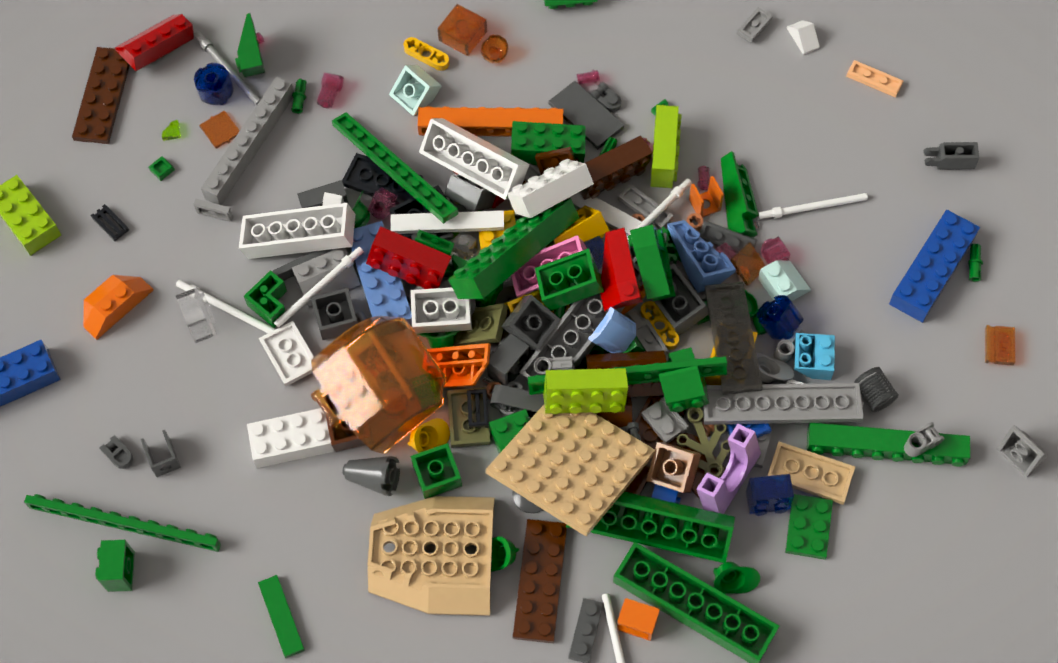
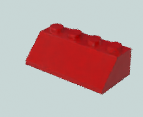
(156, 41)

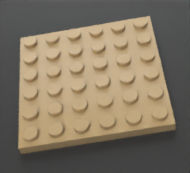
(571, 465)

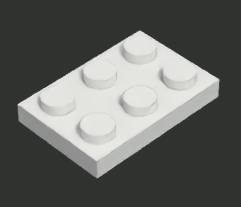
(288, 353)

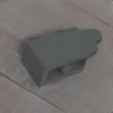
(953, 155)

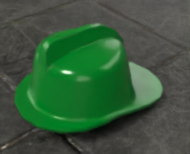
(361, 212)
(440, 339)
(502, 553)
(735, 579)

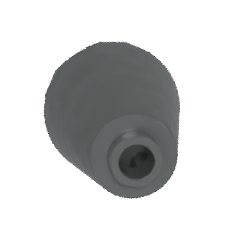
(374, 473)

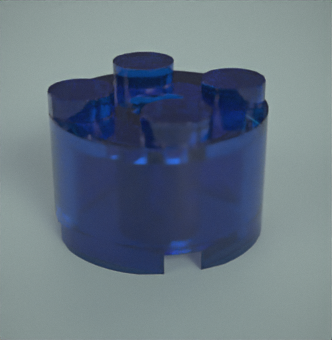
(213, 84)
(779, 317)

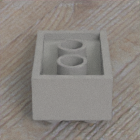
(1021, 451)

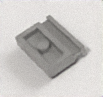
(663, 421)

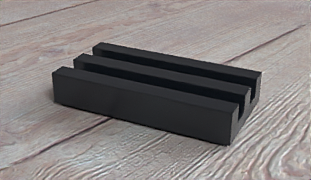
(100, 213)
(478, 424)

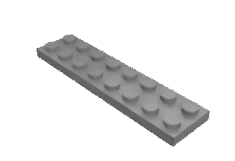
(785, 404)

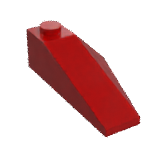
(618, 272)

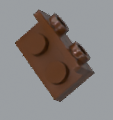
(553, 158)

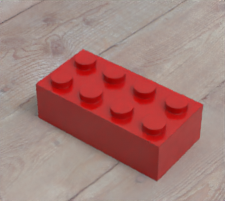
(407, 259)

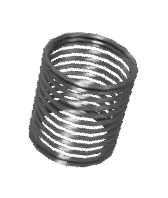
(880, 387)

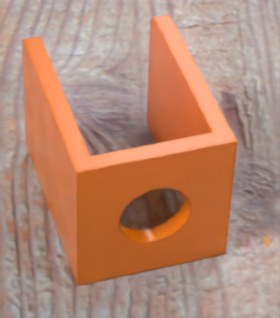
(713, 195)
(637, 619)

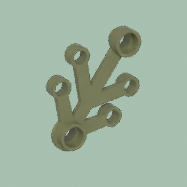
(706, 447)

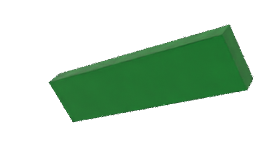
(281, 616)

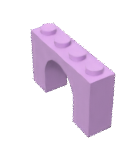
(718, 493)

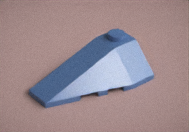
(698, 257)

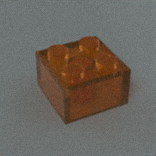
(462, 30)

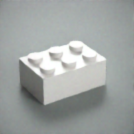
(439, 311)

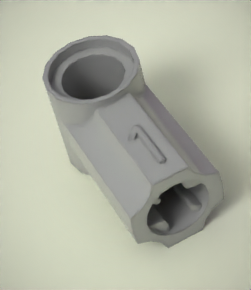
(787, 345)
(556, 363)

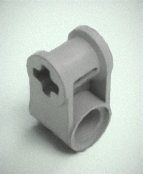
(925, 438)

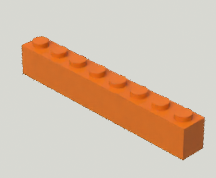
(487, 121)

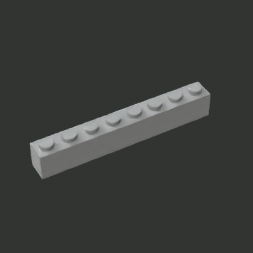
(248, 141)

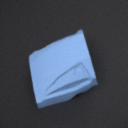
(614, 332)

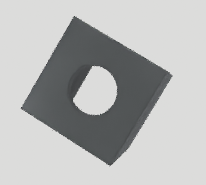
(173, 461)

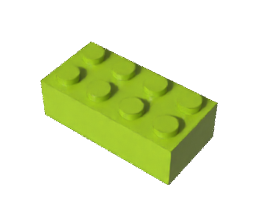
(665, 146)
(26, 216)
(585, 391)

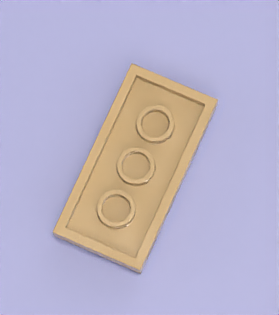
(813, 472)

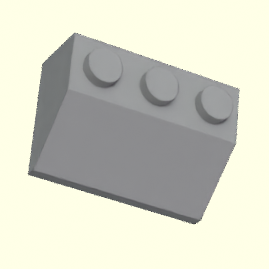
(314, 270)

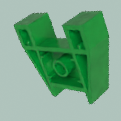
(652, 261)

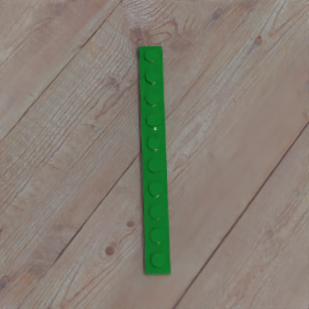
(395, 168)
(650, 373)
(130, 524)

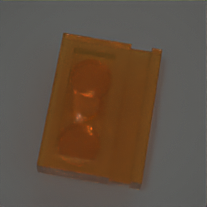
(1000, 345)

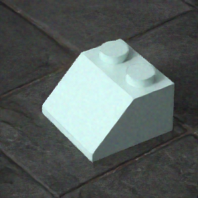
(414, 89)
(782, 279)

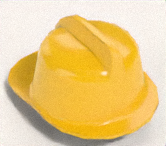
(429, 435)

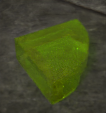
(171, 131)

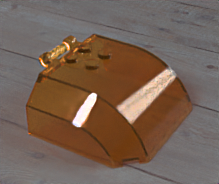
(378, 381)

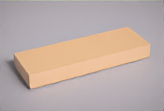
(874, 78)

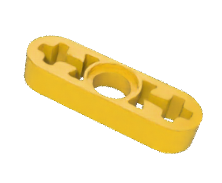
(422, 47)
(659, 317)

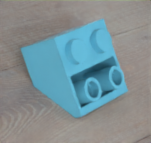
(815, 355)

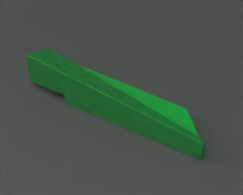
(738, 196)

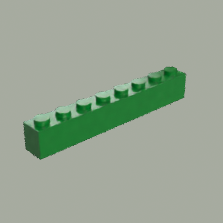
(883, 443)

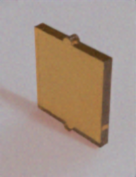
(219, 129)
(748, 263)

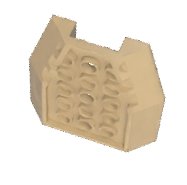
(438, 581)

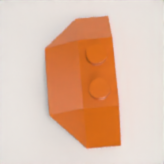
(112, 302)
(462, 363)

